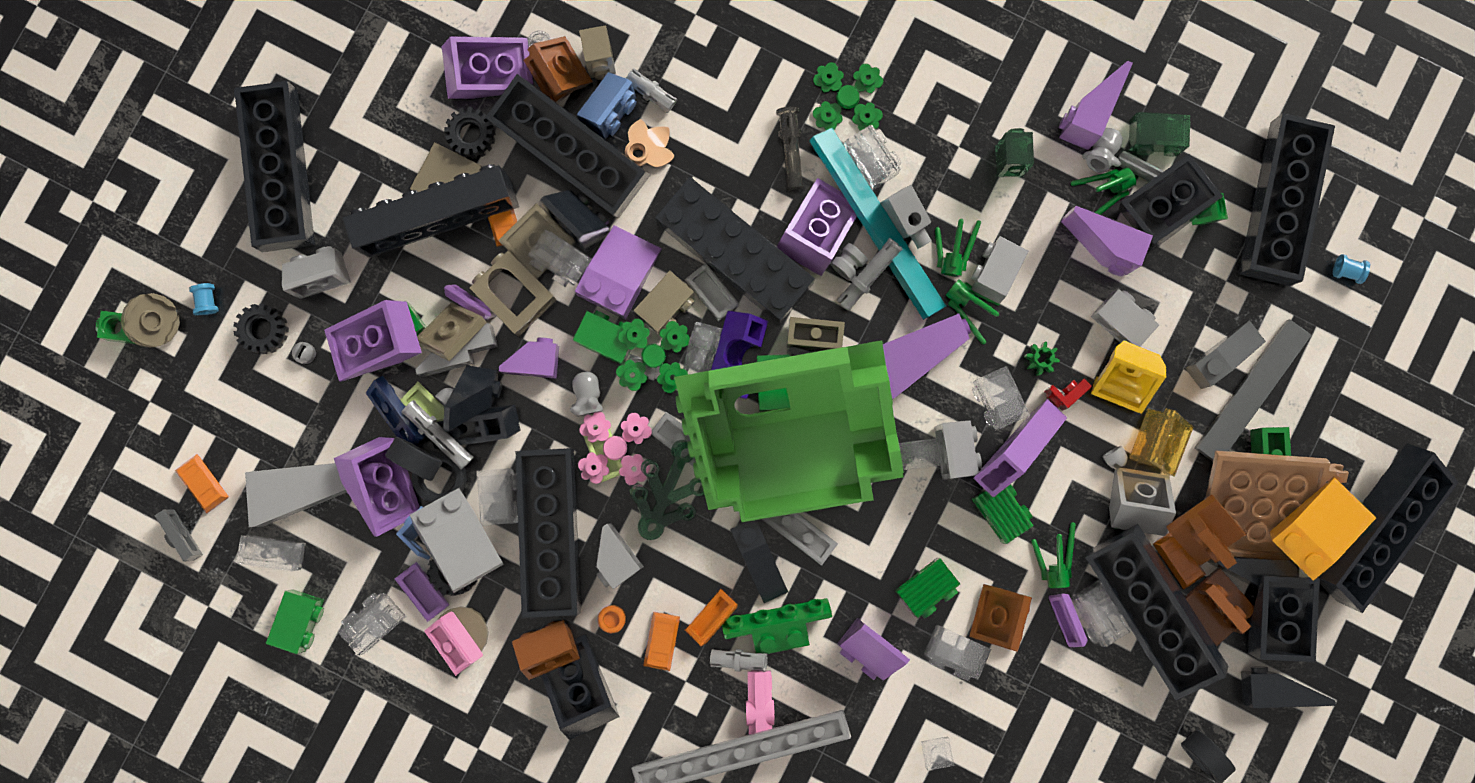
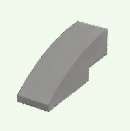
(481, 341)

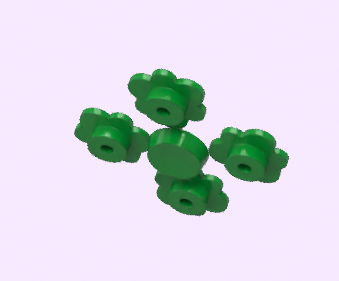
(847, 96)
(652, 354)

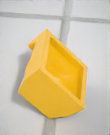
(1130, 377)

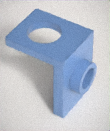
(408, 534)

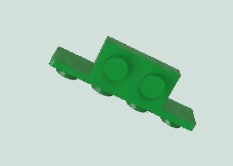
(778, 627)

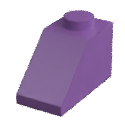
(533, 360)

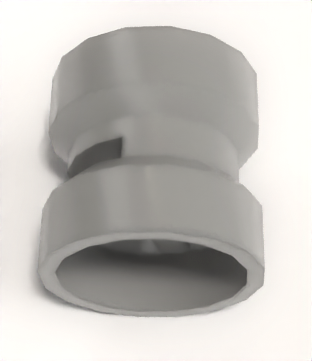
(849, 261)

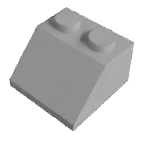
(314, 273)
(958, 449)
(1141, 500)
(615, 558)

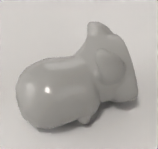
(1103, 151)
(587, 392)

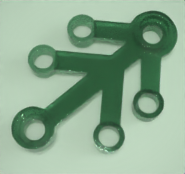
(665, 495)

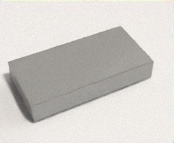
(711, 292)

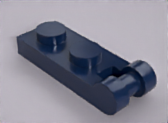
(390, 408)

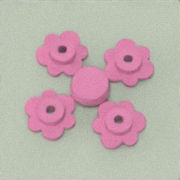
(614, 447)

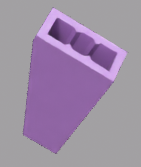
(921, 350)
(1020, 448)

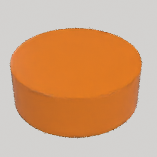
(611, 619)

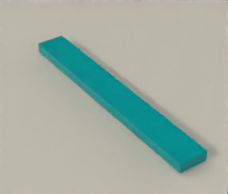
(876, 221)

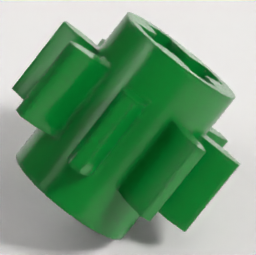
(1050, 358)

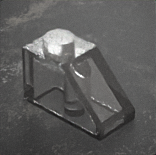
(702, 348)

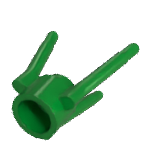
(1118, 182)
(953, 263)
(962, 294)
(1059, 573)

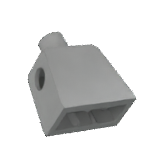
(904, 205)

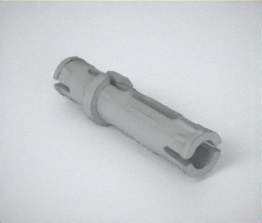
(862, 283)
(428, 426)

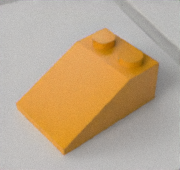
(1322, 528)

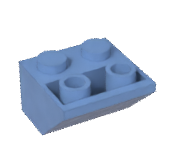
(608, 105)

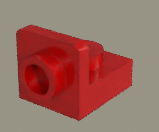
(1072, 391)

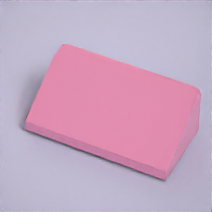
(453, 642)

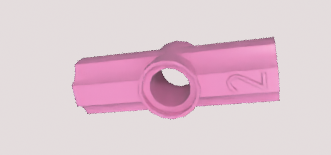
(760, 703)

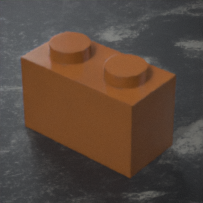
(545, 649)

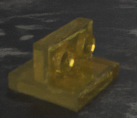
(1162, 440)

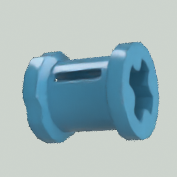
(1351, 269)
(203, 299)

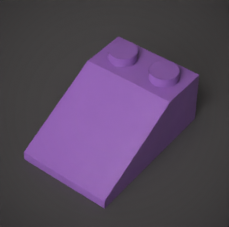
(483, 65)
(1088, 120)
(818, 227)
(1108, 241)
(618, 272)
(373, 339)
(377, 485)
(871, 650)

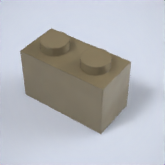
(597, 52)
(665, 302)
(815, 334)

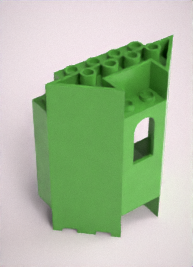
(797, 457)

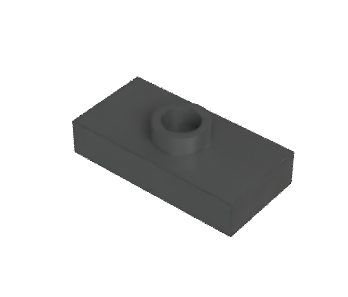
(177, 535)

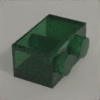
(1159, 133)
(1014, 153)

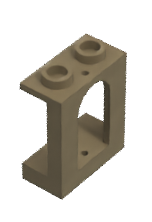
(532, 312)

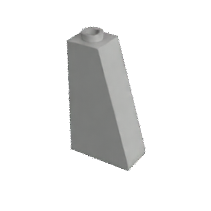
(289, 490)

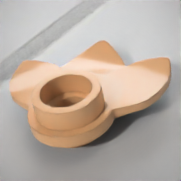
(651, 143)

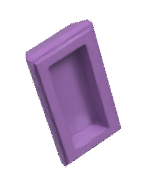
(468, 301)
(421, 592)
(1068, 620)

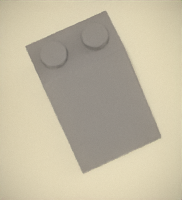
(456, 540)

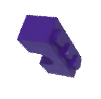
(738, 335)

